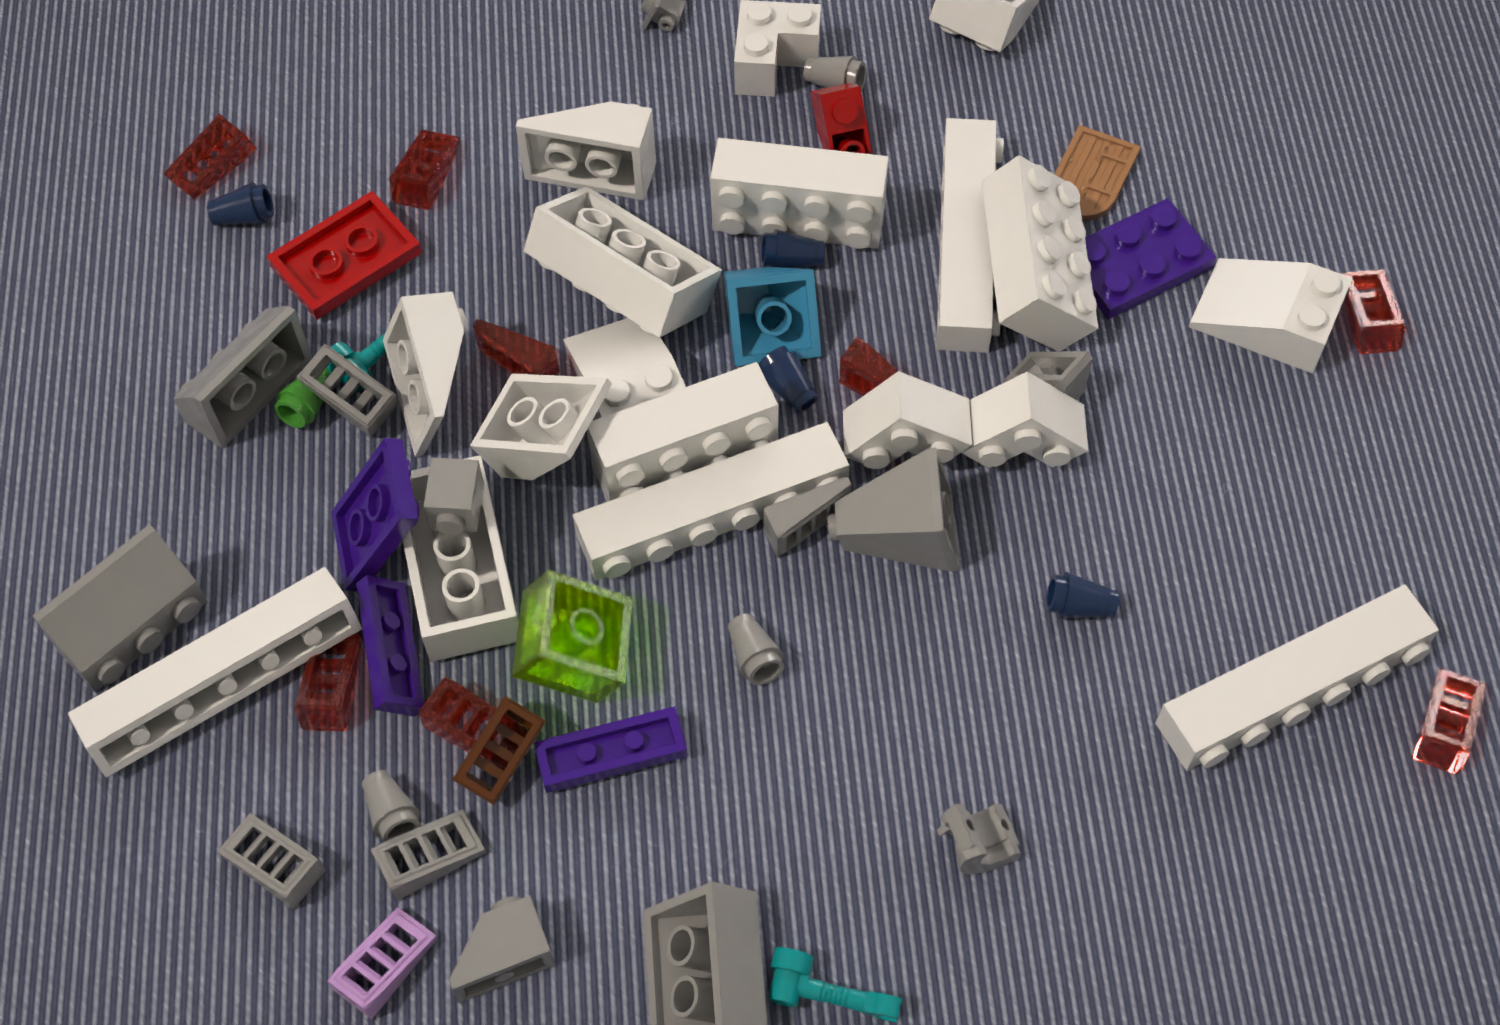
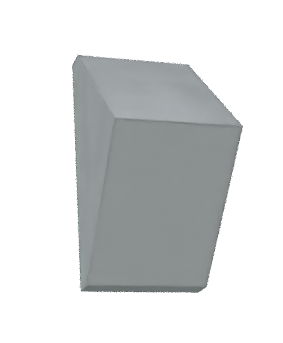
(1061, 369)

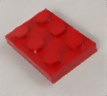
(344, 254)

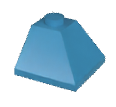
(771, 311)

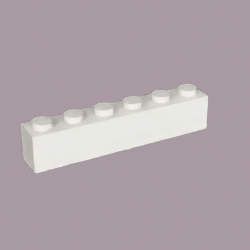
(965, 263)
(705, 501)
(214, 671)
(1296, 678)

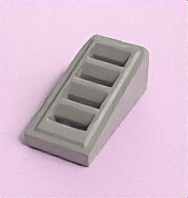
(353, 413)
(801, 515)
(406, 843)
(296, 884)

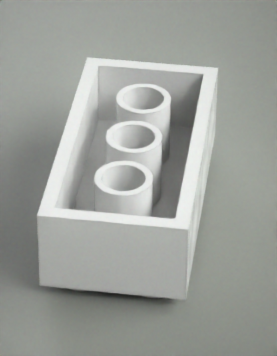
(798, 191)
(1039, 254)
(621, 261)
(682, 431)
(459, 581)

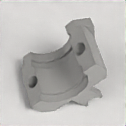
(982, 839)

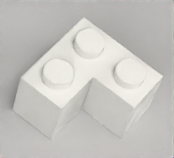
(773, 37)
(905, 417)
(1029, 419)

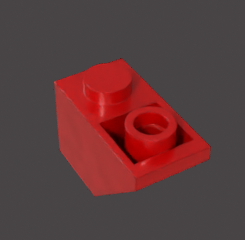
(841, 118)

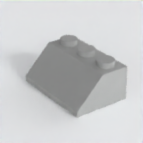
(245, 375)
(121, 609)
(705, 958)

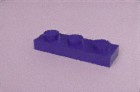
(390, 646)
(610, 749)

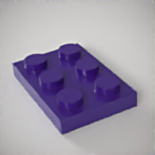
(1144, 257)
(375, 513)

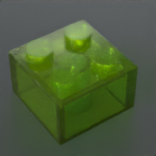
(573, 637)

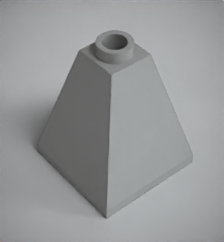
(901, 515)

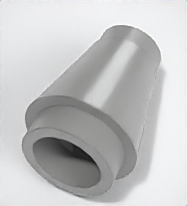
(835, 71)
(755, 650)
(389, 806)

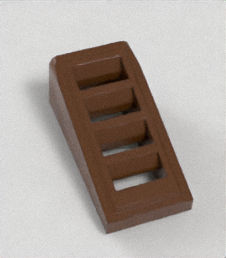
(522, 716)

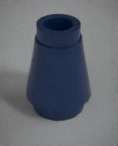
(242, 206)
(790, 250)
(788, 378)
(1080, 598)

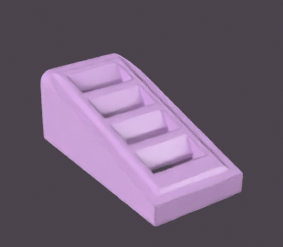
(356, 964)

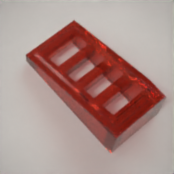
(210, 139)
(423, 172)
(1373, 314)
(515, 351)
(863, 368)
(441, 700)
(329, 710)
(1441, 747)

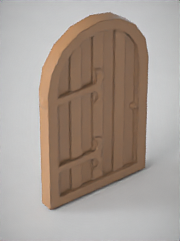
(1098, 169)

